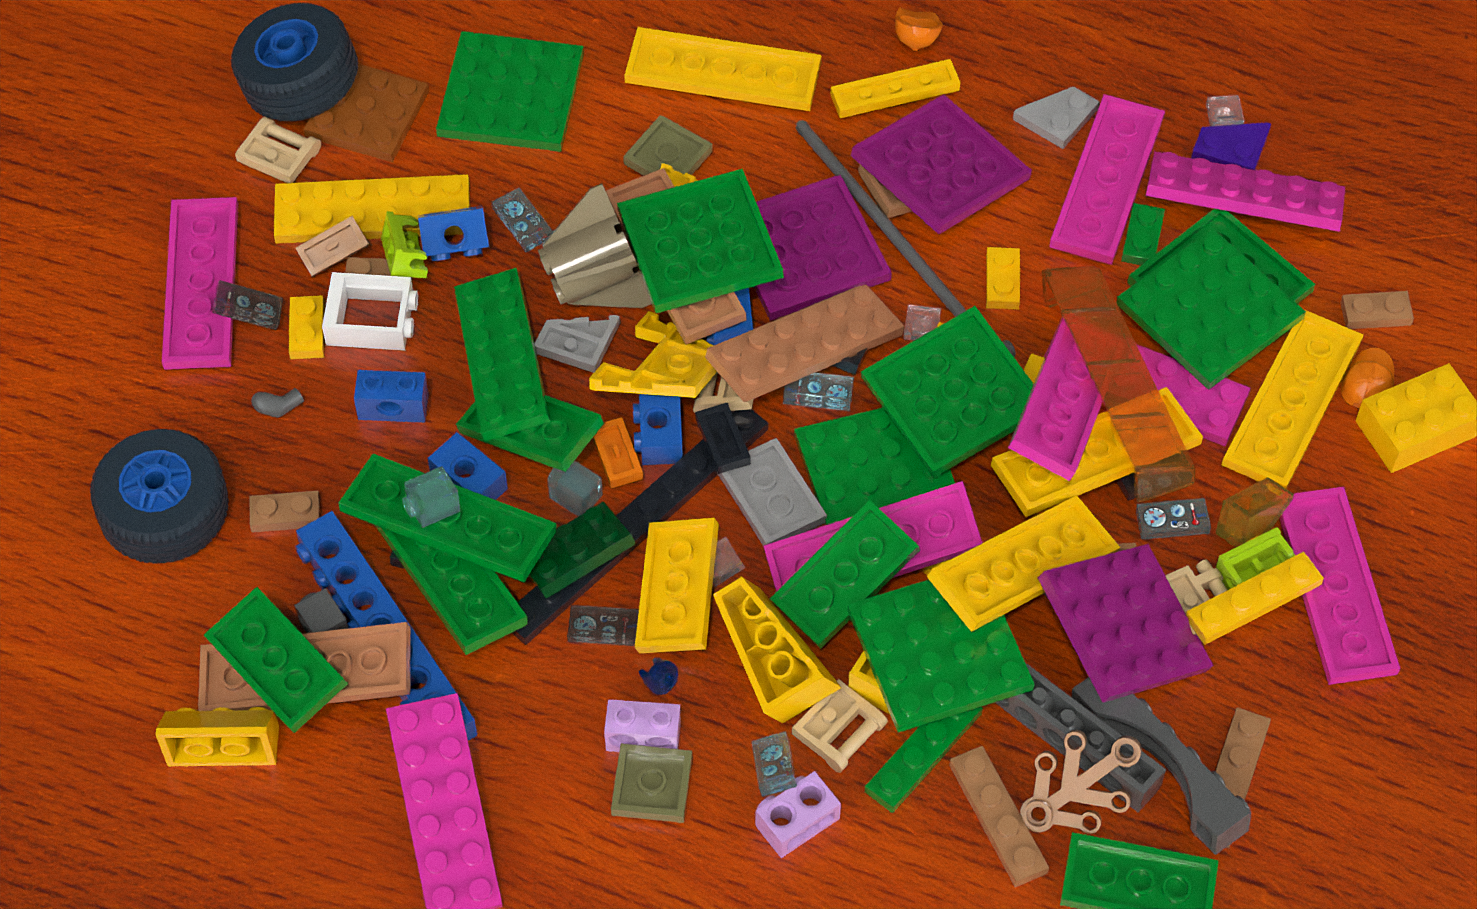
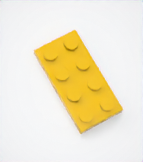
(677, 586)

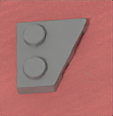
(1058, 115)
(577, 341)

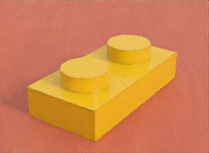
(1003, 278)
(305, 327)

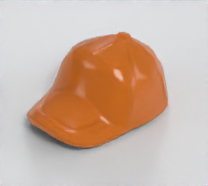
(917, 28)
(1367, 375)

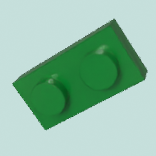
(1142, 233)

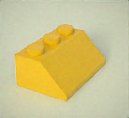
(219, 737)

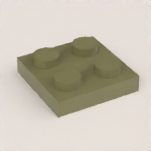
(670, 145)
(651, 783)

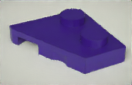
(1232, 144)

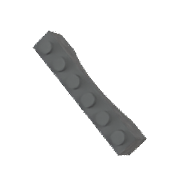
(1214, 811)

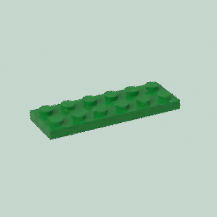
(501, 354)
(481, 533)
(462, 593)

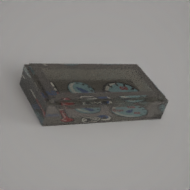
(247, 305)
(602, 625)

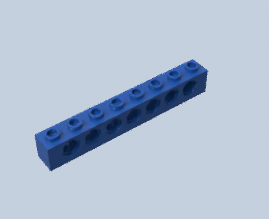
(328, 537)

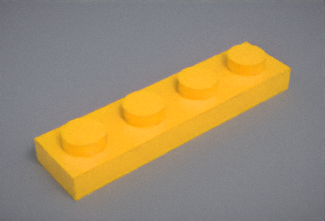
(895, 88)
(1254, 598)

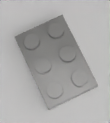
(773, 494)

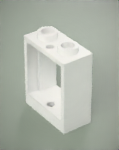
(368, 287)

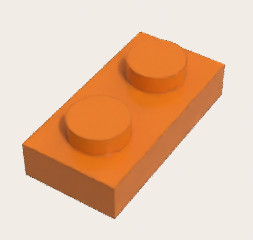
(617, 453)

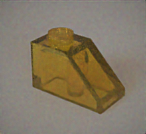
(1252, 511)

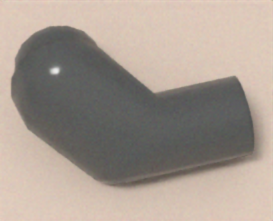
(276, 405)

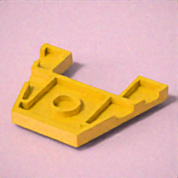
(668, 369)

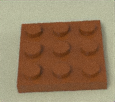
(372, 114)

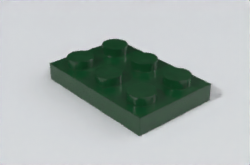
(580, 548)

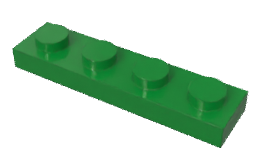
(917, 758)

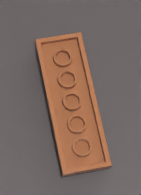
(698, 318)
(804, 342)
(368, 658)

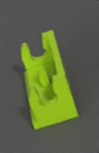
(402, 247)
(1253, 558)

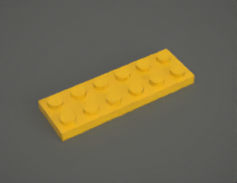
(723, 68)
(314, 207)
(1292, 400)
(1101, 463)
(1007, 567)

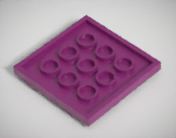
(941, 163)
(819, 246)
(1125, 622)

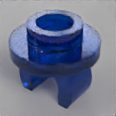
(660, 677)

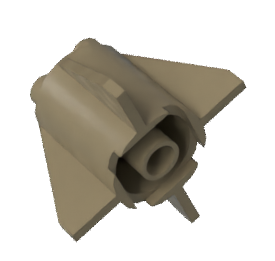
(593, 257)

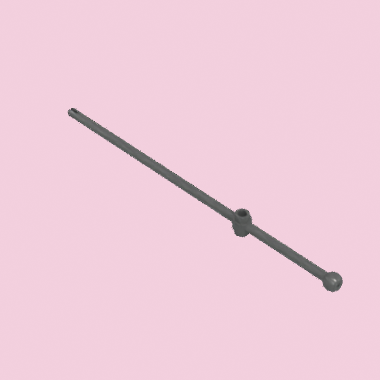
(884, 223)

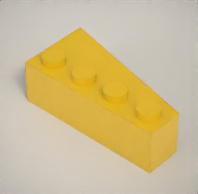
(775, 657)

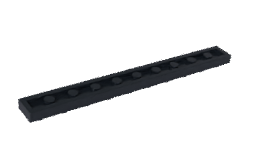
(652, 505)

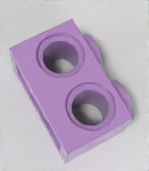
(642, 724)
(804, 819)

